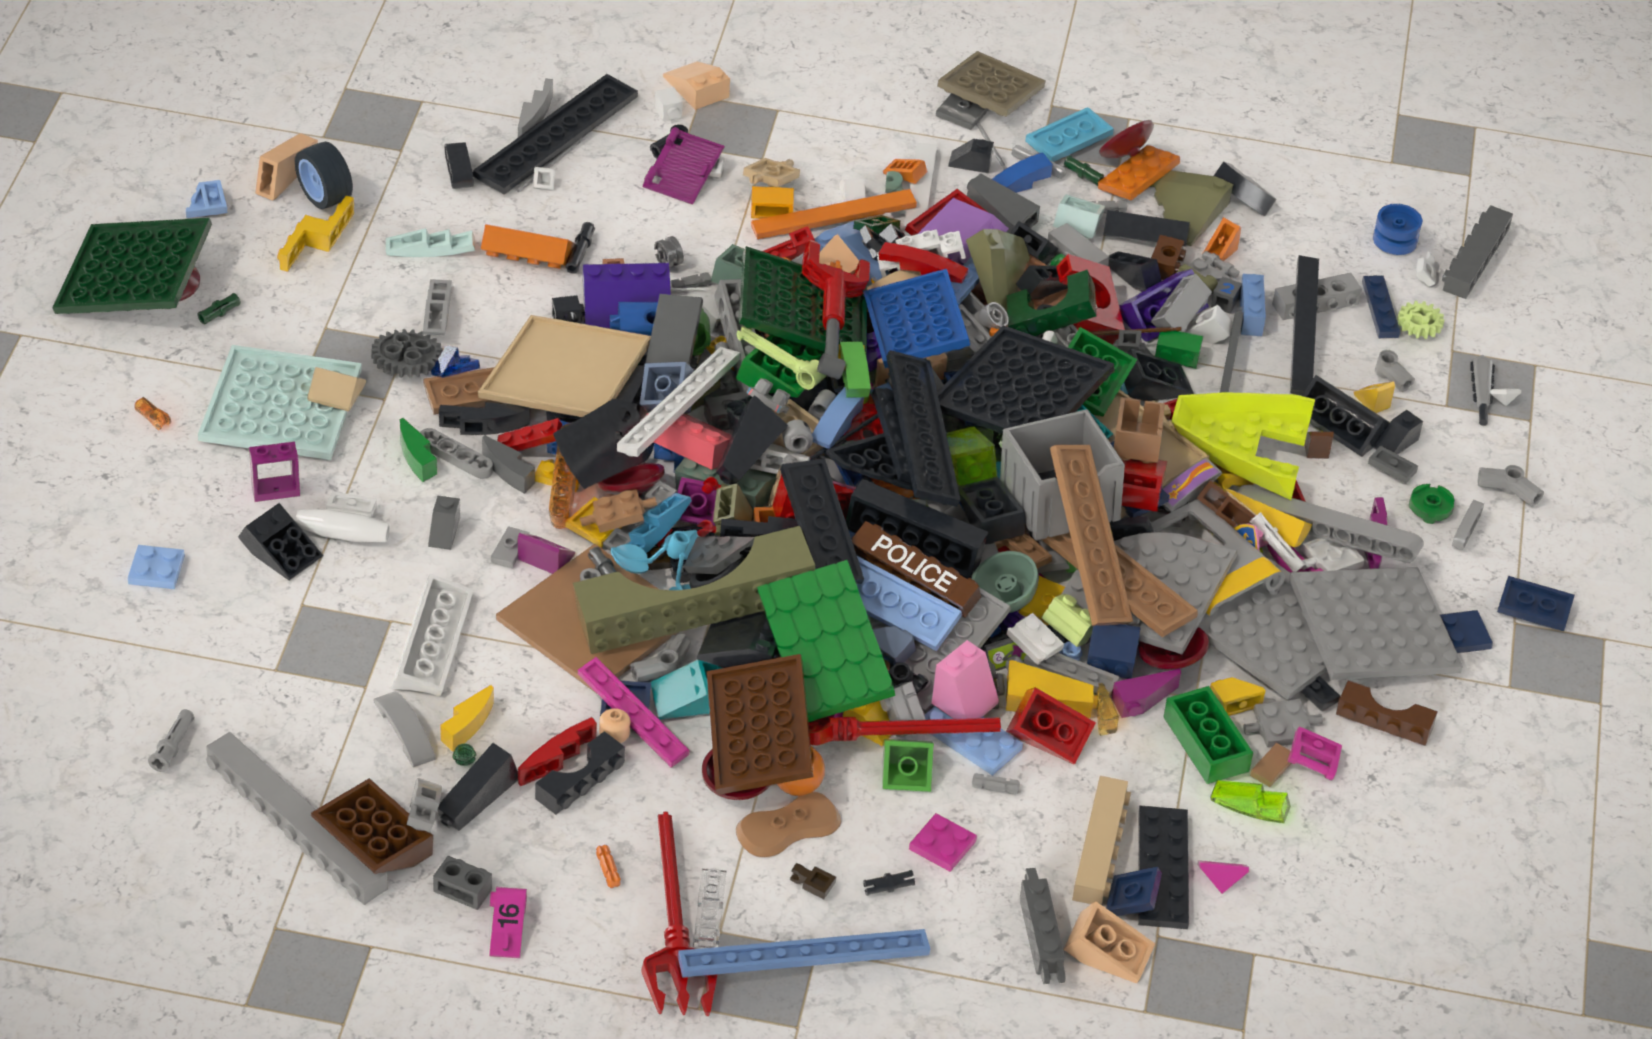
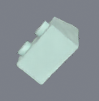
(1080, 215)

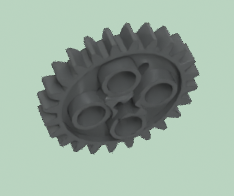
(405, 353)

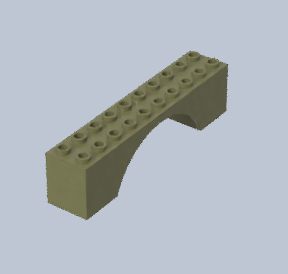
(624, 613)

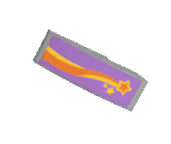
(1189, 484)

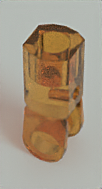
(153, 414)

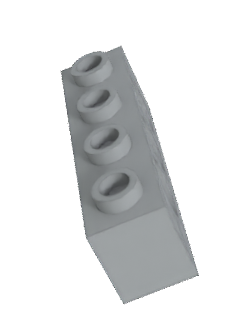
(1333, 294)

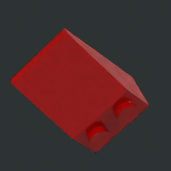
(1050, 725)

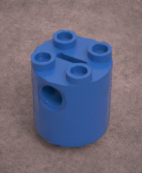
(634, 317)

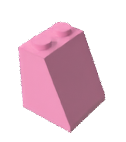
(964, 683)

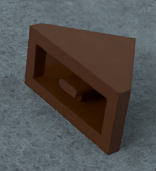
(1318, 444)

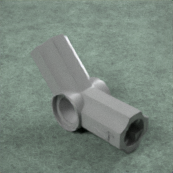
(1511, 482)
(665, 662)

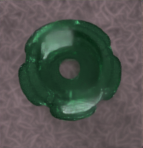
(464, 755)

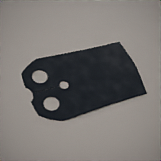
(591, 443)

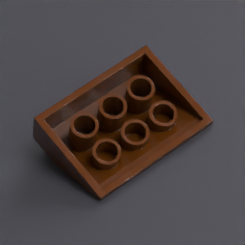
(374, 829)

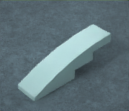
(423, 244)

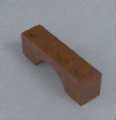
(1410, 723)

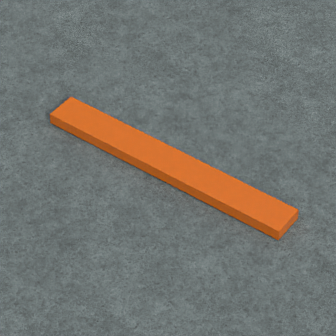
(833, 214)

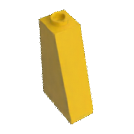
(1069, 691)

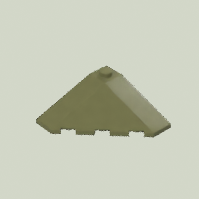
(1192, 199)
(999, 262)

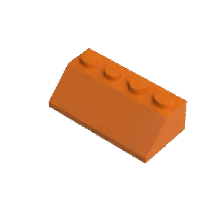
(526, 245)

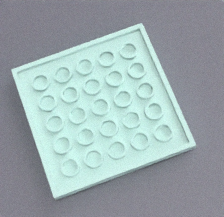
(266, 402)

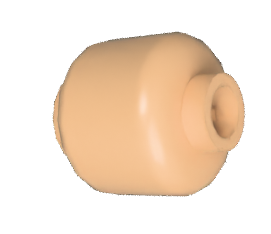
(615, 723)

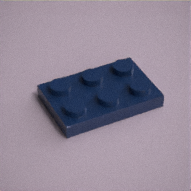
(1536, 603)

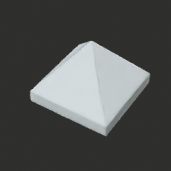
(544, 178)
(1505, 395)

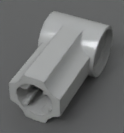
(1389, 368)

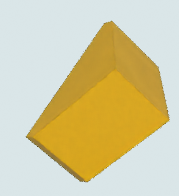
(1376, 396)

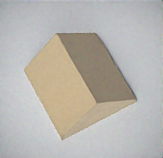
(335, 389)

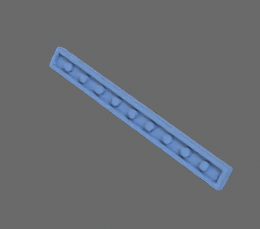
(803, 953)

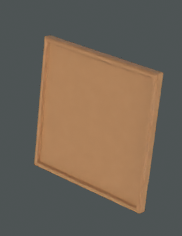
(551, 624)

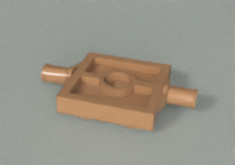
(618, 510)

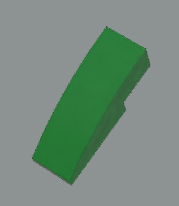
(417, 451)

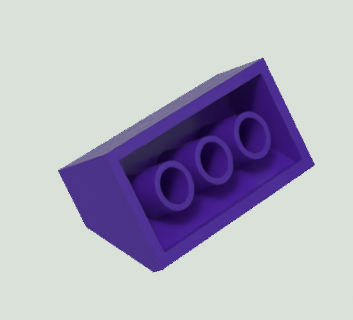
(1143, 307)

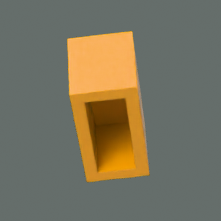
(771, 201)

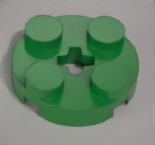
(1431, 512)

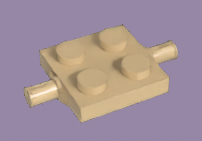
(771, 172)

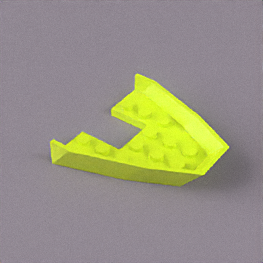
(1230, 429)

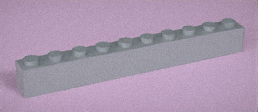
(292, 815)

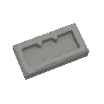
(507, 549)

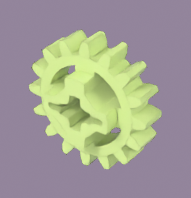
(1420, 319)

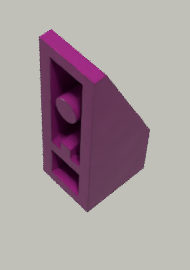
(1142, 693)

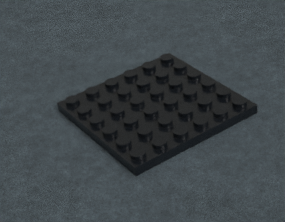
(1021, 381)

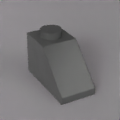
(444, 522)

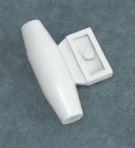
(346, 519)

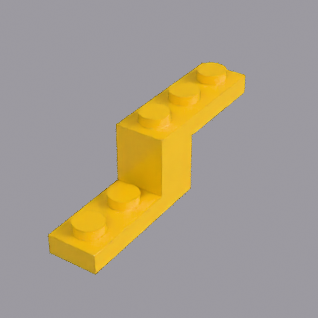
(316, 233)

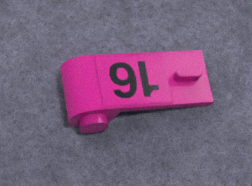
(507, 921)

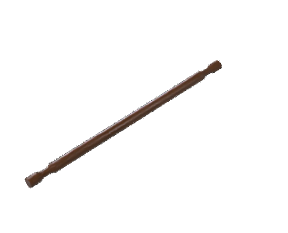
(1148, 330)

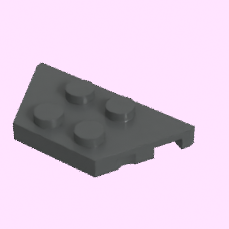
(715, 554)

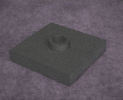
(960, 111)

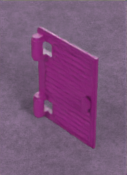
(683, 166)

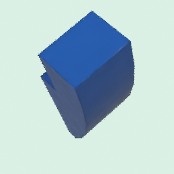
(1025, 172)

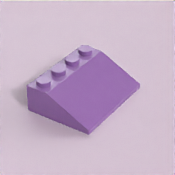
(966, 220)

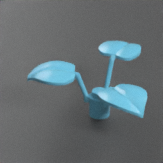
(635, 559)

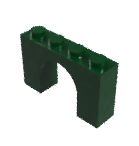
(1075, 307)

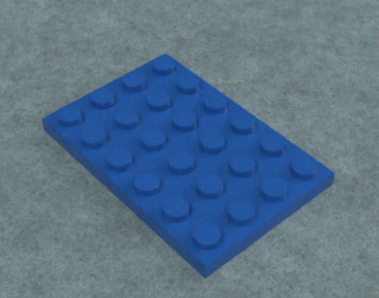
(917, 316)

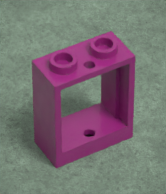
(287, 485)

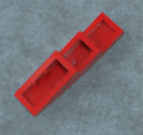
(922, 261)
(556, 750)

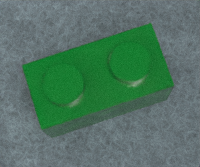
(1179, 347)

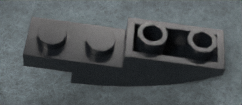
(490, 420)
(742, 528)

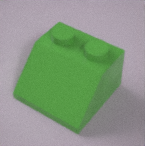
(907, 765)

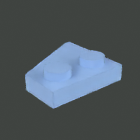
(207, 200)

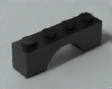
(560, 789)

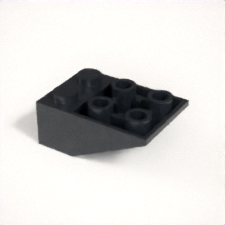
(280, 542)

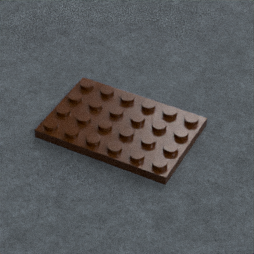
(759, 724)

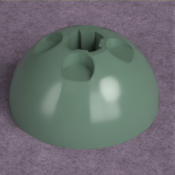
(1009, 577)

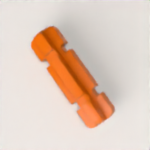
(608, 866)

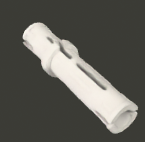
(1277, 543)

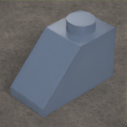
(895, 644)

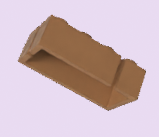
(1139, 439)

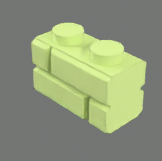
(1069, 619)

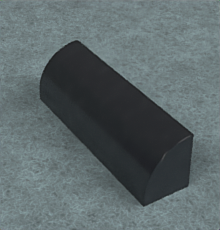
(1144, 227)

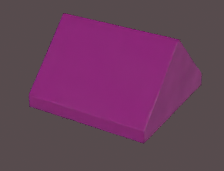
(702, 504)
(542, 553)

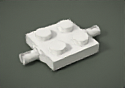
(1331, 555)

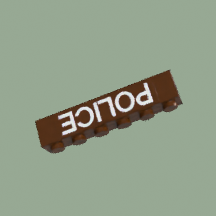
(915, 568)

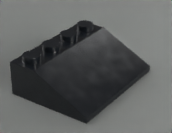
(738, 641)

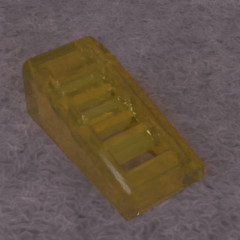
(1106, 713)

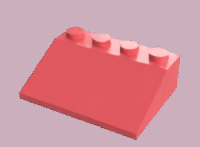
(695, 441)

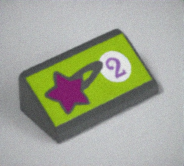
(1001, 651)

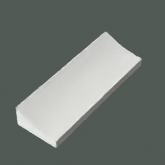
(433, 636)

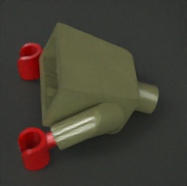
(729, 504)

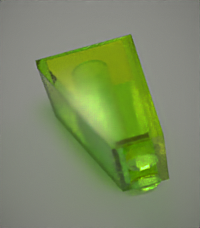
(971, 456)

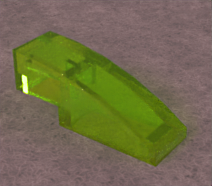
(1252, 800)

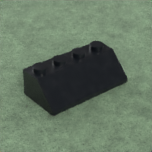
(1339, 413)

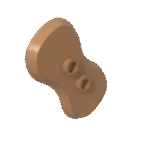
(773, 831)

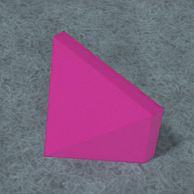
(1223, 874)

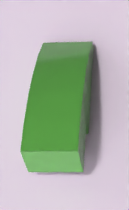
(855, 370)

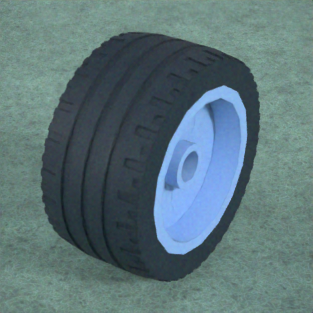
(323, 174)

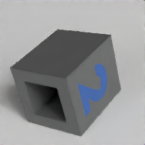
(1226, 294)

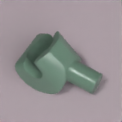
(893, 182)

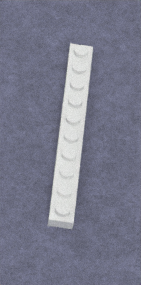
(678, 402)

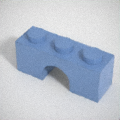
(1253, 304)

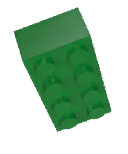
(1208, 734)

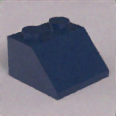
(1114, 649)

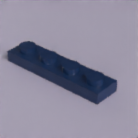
(1380, 306)

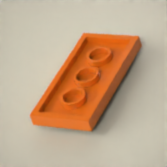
(1139, 172)

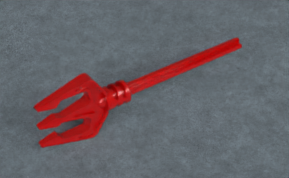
(850, 728)
(675, 935)

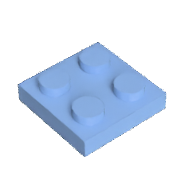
(156, 567)

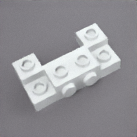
(928, 241)

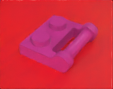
(1318, 748)

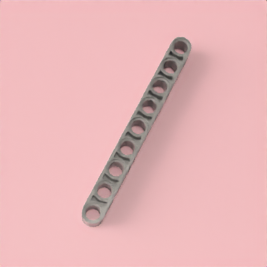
(1344, 527)

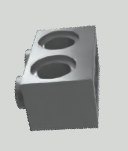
(462, 882)

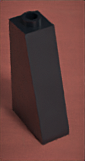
(751, 438)
(478, 788)

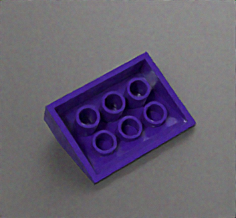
(613, 283)

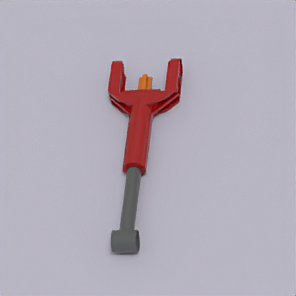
(836, 286)

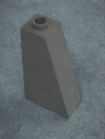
(1002, 202)

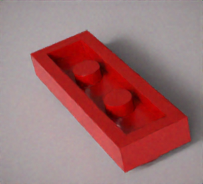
(531, 435)

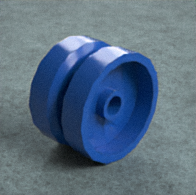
(1397, 229)

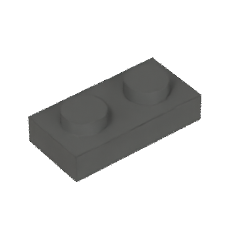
(1393, 464)

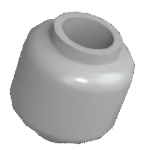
(797, 436)

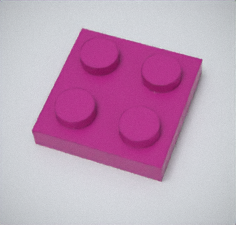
(943, 842)

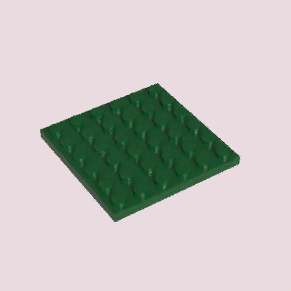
(132, 266)
(787, 305)

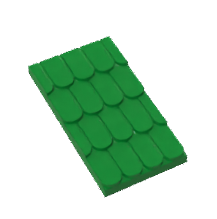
(829, 627)

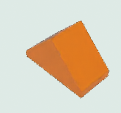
(1225, 239)

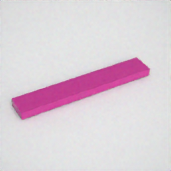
(641, 718)

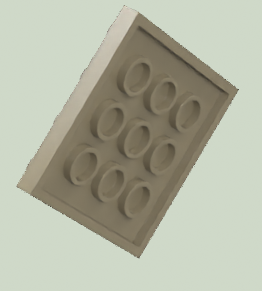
(991, 83)

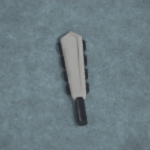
(1482, 378)

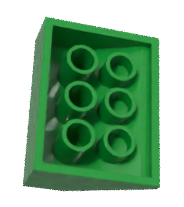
(1123, 363)
(760, 365)

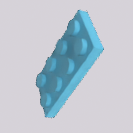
(1069, 134)

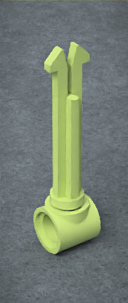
(805, 371)

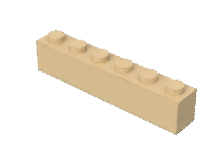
(1100, 841)

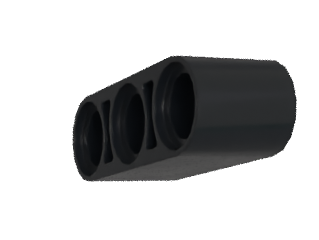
(459, 165)

